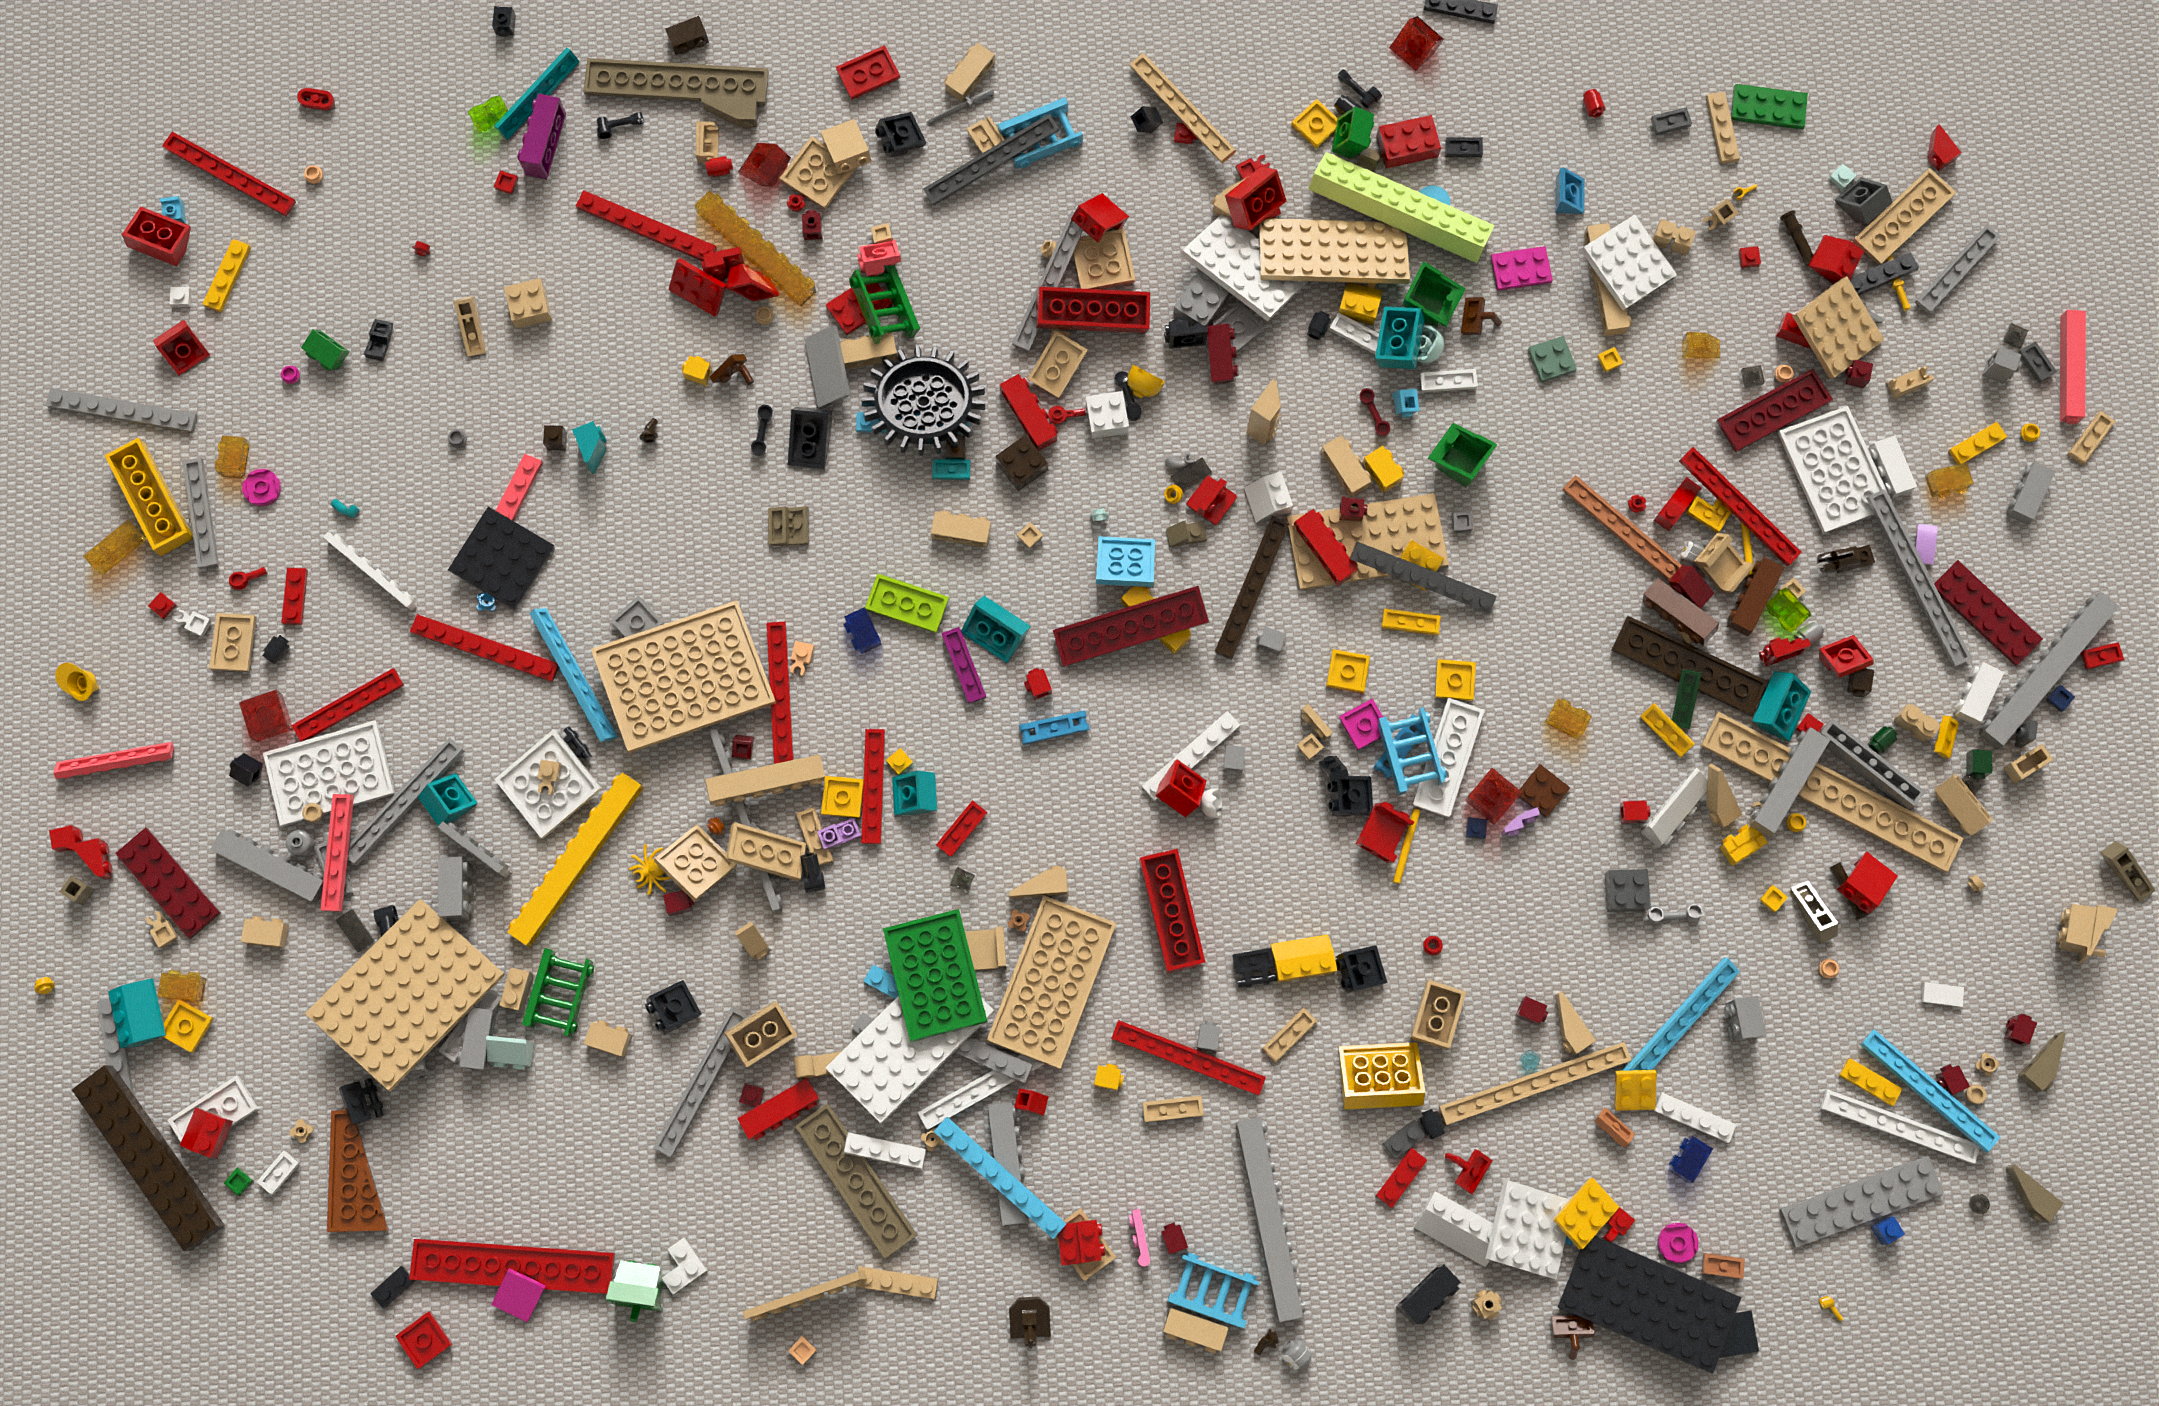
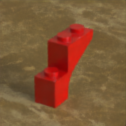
(92, 852)

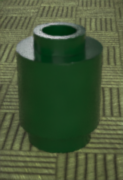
(1882, 739)

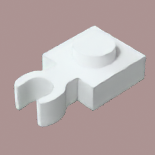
(195, 623)

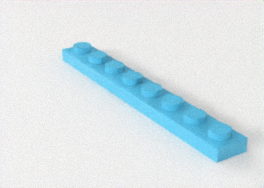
(573, 675)
(1684, 1016)
(1930, 1091)
(1000, 1177)

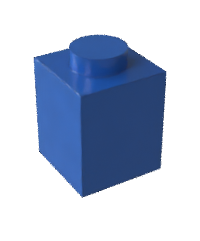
(1887, 1230)

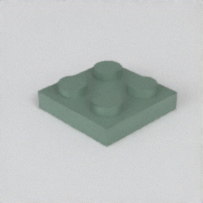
(1552, 359)

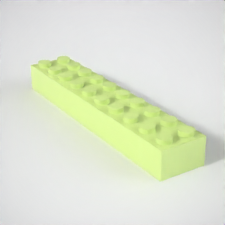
(1401, 207)

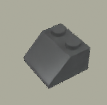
(1864, 200)

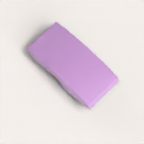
(1926, 542)
(1516, 825)
(839, 834)

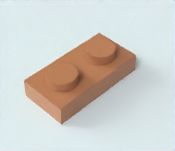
(1614, 1127)
(1723, 1265)

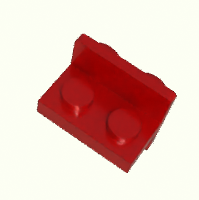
(1212, 499)

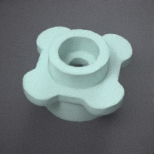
(1099, 514)

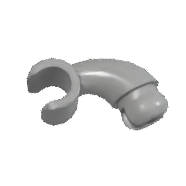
(1176, 464)

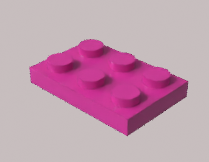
(1521, 268)

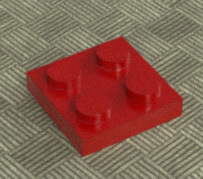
(423, 1340)

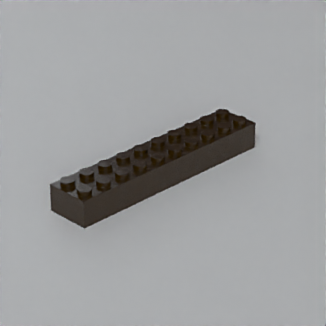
(148, 1157)

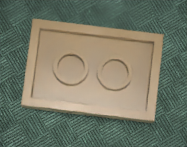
(1057, 364)
(232, 642)
(1088, 1269)

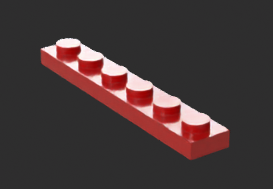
(347, 705)
(873, 786)

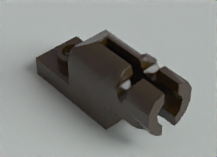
(1846, 559)

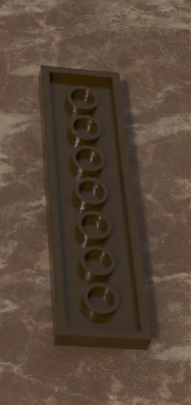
(1670, 655)

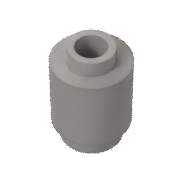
(1811, 631)

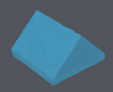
(1569, 192)

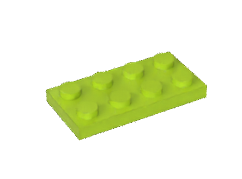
(907, 603)

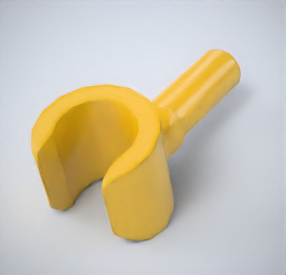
(1744, 191)
(1827, 1302)

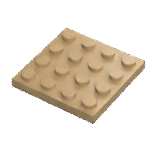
(1838, 327)

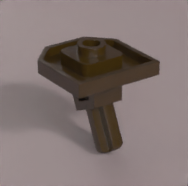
(1029, 1319)

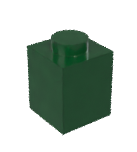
(1979, 763)

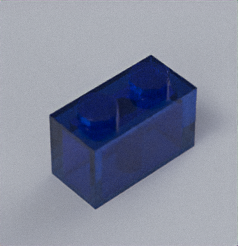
(862, 630)
(1690, 1159)

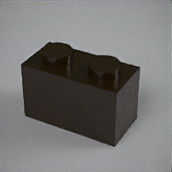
(687, 35)

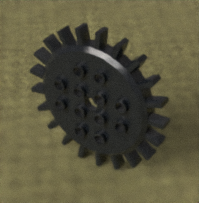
(941, 376)

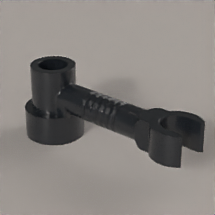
(1369, 97)
(604, 126)

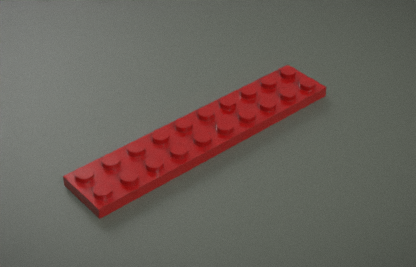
(490, 1262)

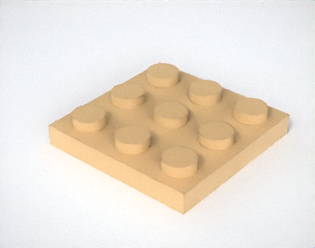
(814, 174)
(1104, 262)
(695, 862)

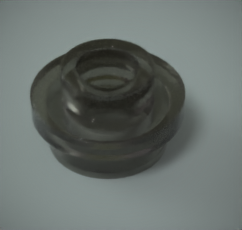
(1985, 1203)

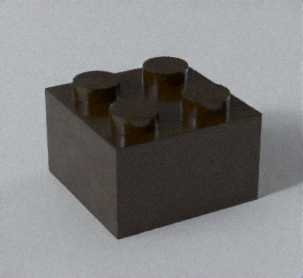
(1021, 463)

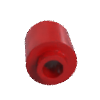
(1593, 103)
(719, 166)

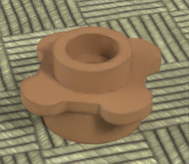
(1018, 925)

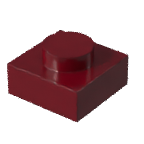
(751, 1095)

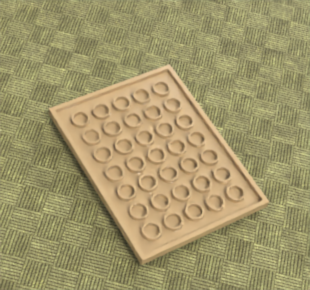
(682, 676)
(404, 994)

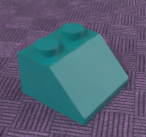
(591, 444)
(914, 793)
(447, 799)

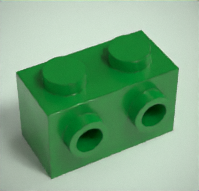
(325, 350)

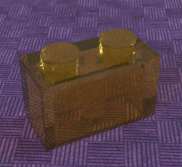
(232, 457)
(1949, 480)
(1568, 718)
(182, 987)

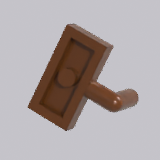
(1474, 316)
(732, 364)
(1573, 1328)

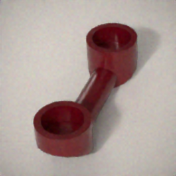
(1367, 398)

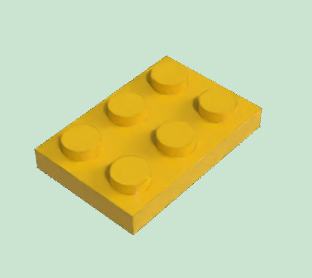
(1586, 1213)

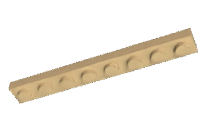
(1182, 108)

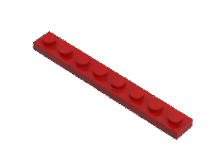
(229, 174)
(644, 226)
(1740, 506)
(484, 648)
(780, 688)
(1188, 1058)

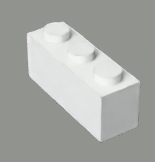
(1892, 467)
(1978, 693)

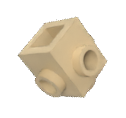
(1479, 1304)

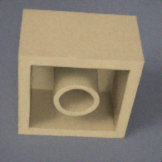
(528, 303)

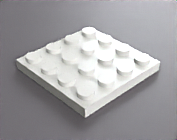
(1628, 262)
(570, 793)
(1525, 1230)

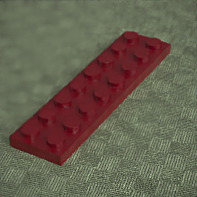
(1131, 626)

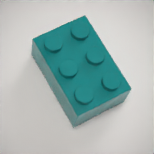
(1399, 338)

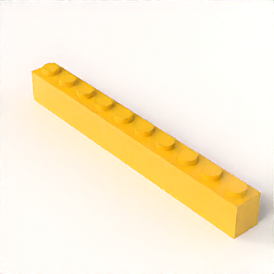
(575, 859)

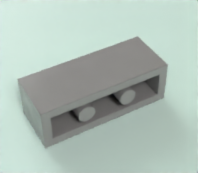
(2030, 492)
(479, 1025)

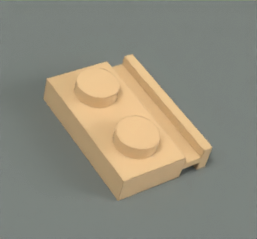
(985, 134)

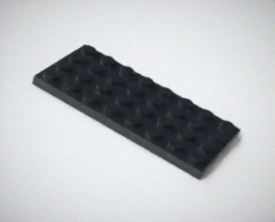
(1650, 1303)

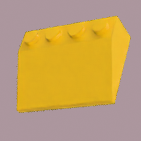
(1381, 1076)

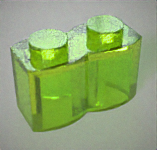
(487, 114)
(1788, 610)

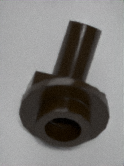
(649, 434)
(1270, 1339)

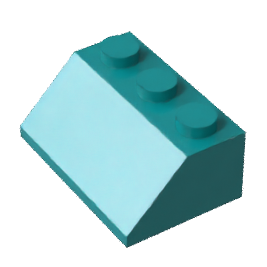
(995, 628)
(1782, 705)
(136, 1013)

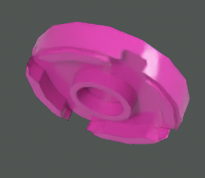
(261, 487)
(1677, 1243)

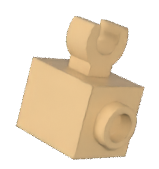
(1721, 213)

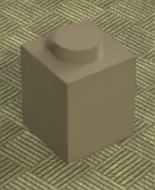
(77, 890)

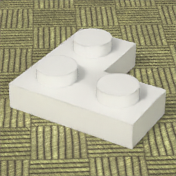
(688, 1267)

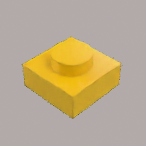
(1610, 359)
(899, 761)
(1773, 898)

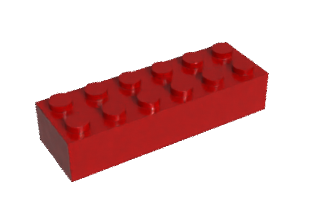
(1092, 309)
(1172, 911)

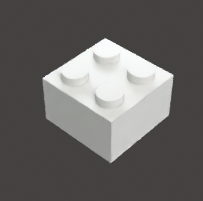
(1107, 415)

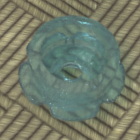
(1530, 1065)

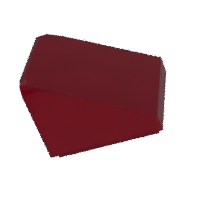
(742, 746)

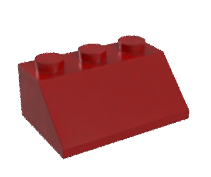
(157, 236)

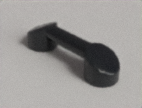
(1133, 409)
(764, 415)

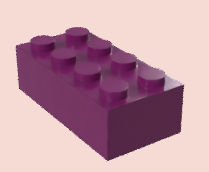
(542, 136)

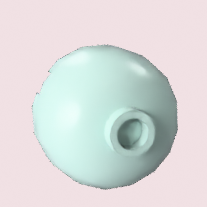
(1430, 346)

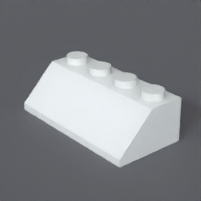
(1676, 808)
(1456, 1227)

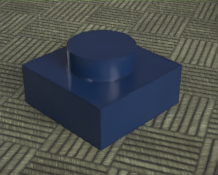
(2060, 698)
(1476, 828)

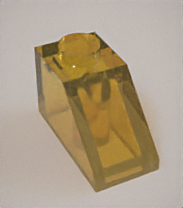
(1700, 345)

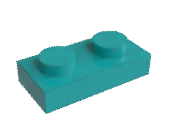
(951, 469)

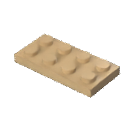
(765, 851)

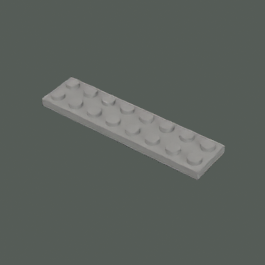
(1861, 1201)

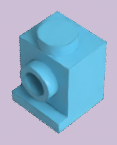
(175, 206)
(1406, 402)

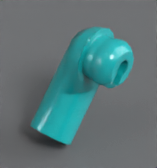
(342, 509)

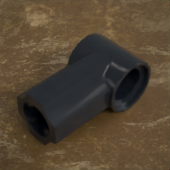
(813, 877)

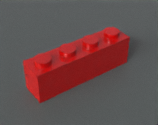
(1028, 412)
(1325, 547)
(778, 1109)

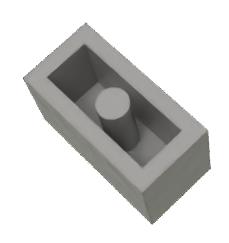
(2002, 365)

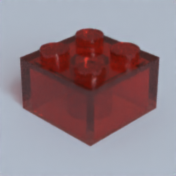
(266, 715)
(1493, 796)

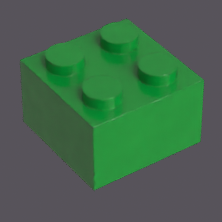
(1353, 132)

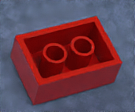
(1408, 141)
(1255, 198)

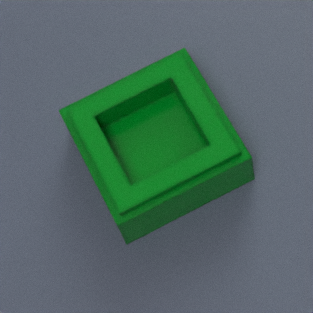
(238, 1181)

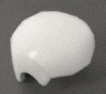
(1211, 802)

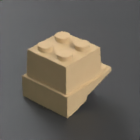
(2083, 928)

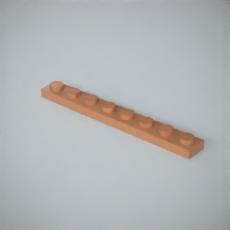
(1621, 527)

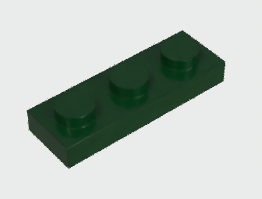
(1686, 698)

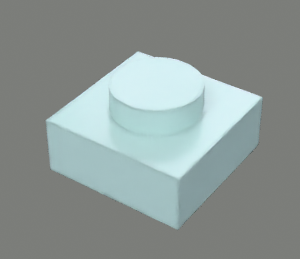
(1842, 177)

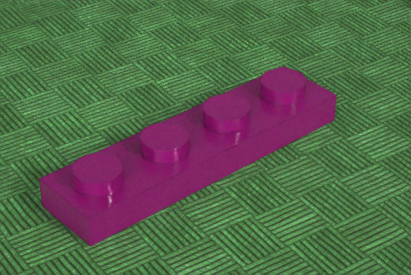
(963, 665)

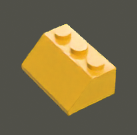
(1303, 958)

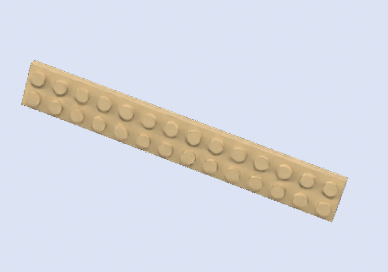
(1836, 794)

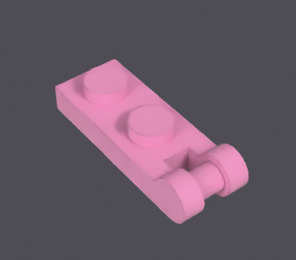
(1139, 1239)

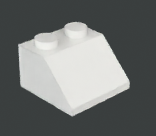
(1269, 497)

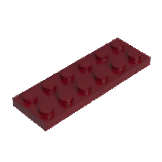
(1774, 410)
(1987, 613)
(168, 883)

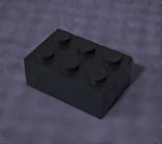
(1429, 1295)

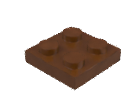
(1543, 790)

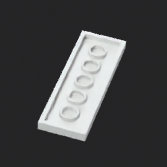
(1453, 745)

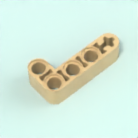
(813, 1066)

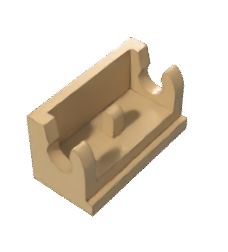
(706, 141)
(1909, 382)

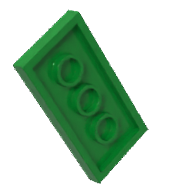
(1769, 106)

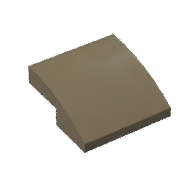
(788, 526)

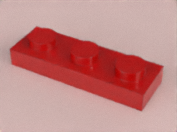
(294, 596)
(961, 828)
(1401, 1177)

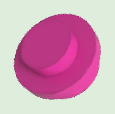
(290, 374)

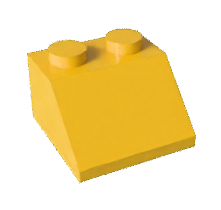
(1360, 303)

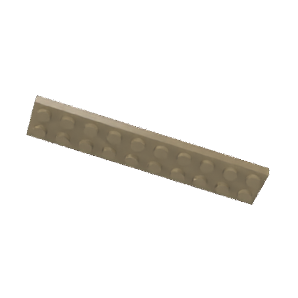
(674, 80)

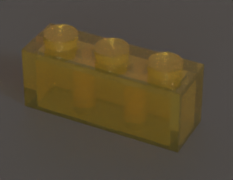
(115, 547)

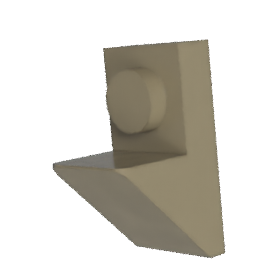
(1369, 159)
(1186, 533)

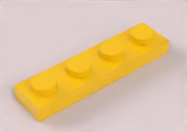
(226, 275)

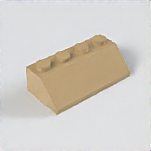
(1265, 415)

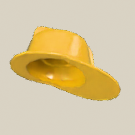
(76, 681)

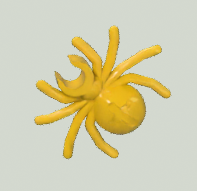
(649, 870)

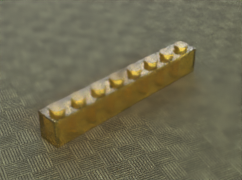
(755, 248)

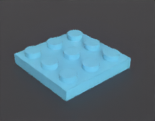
(1125, 561)

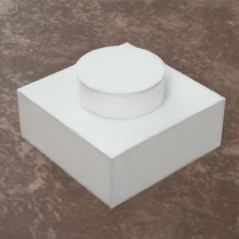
(180, 297)

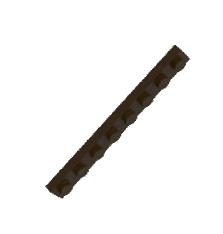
(1251, 587)

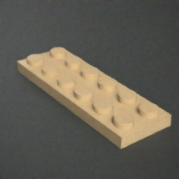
(1904, 216)
(798, 1299)

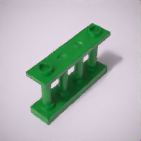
(896, 293)
(544, 979)

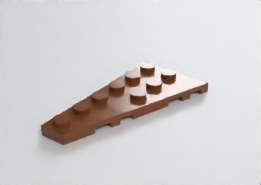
(351, 1186)

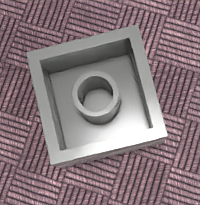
(1744, 1019)

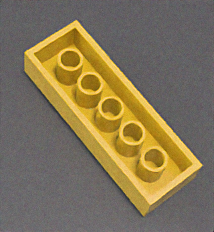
(149, 496)

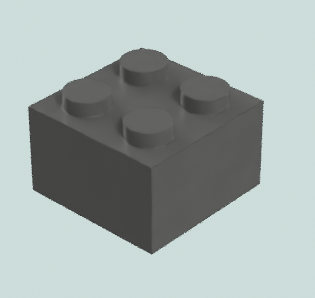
(1627, 890)

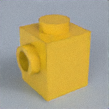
(697, 370)
(1108, 1077)

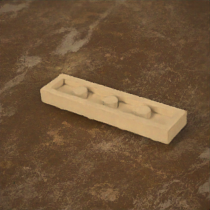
(1722, 127)
(899, 1283)

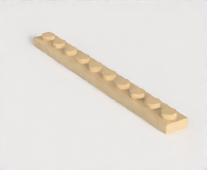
(1535, 1083)

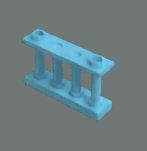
(1056, 108)
(1397, 764)
(1198, 1303)

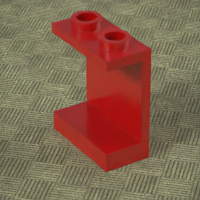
(1098, 216)
(1383, 831)
(1868, 883)

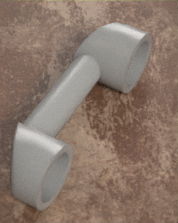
(1693, 913)

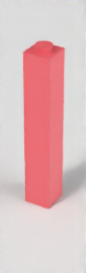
(2072, 366)

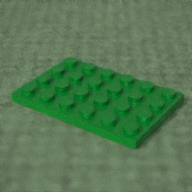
(934, 975)

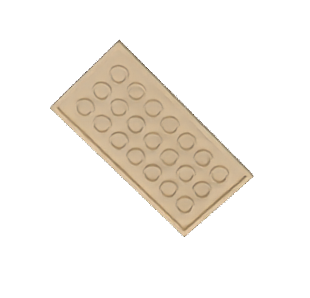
(1333, 251)
(1386, 528)
(1051, 982)

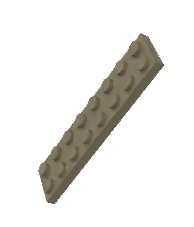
(856, 1182)

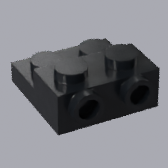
(899, 134)
(1180, 335)
(1351, 796)
(1360, 969)
(672, 1007)

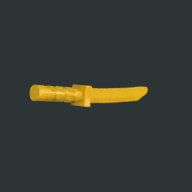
(1898, 286)

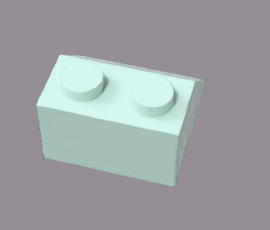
(509, 1051)

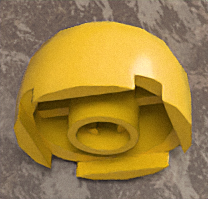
(1143, 382)

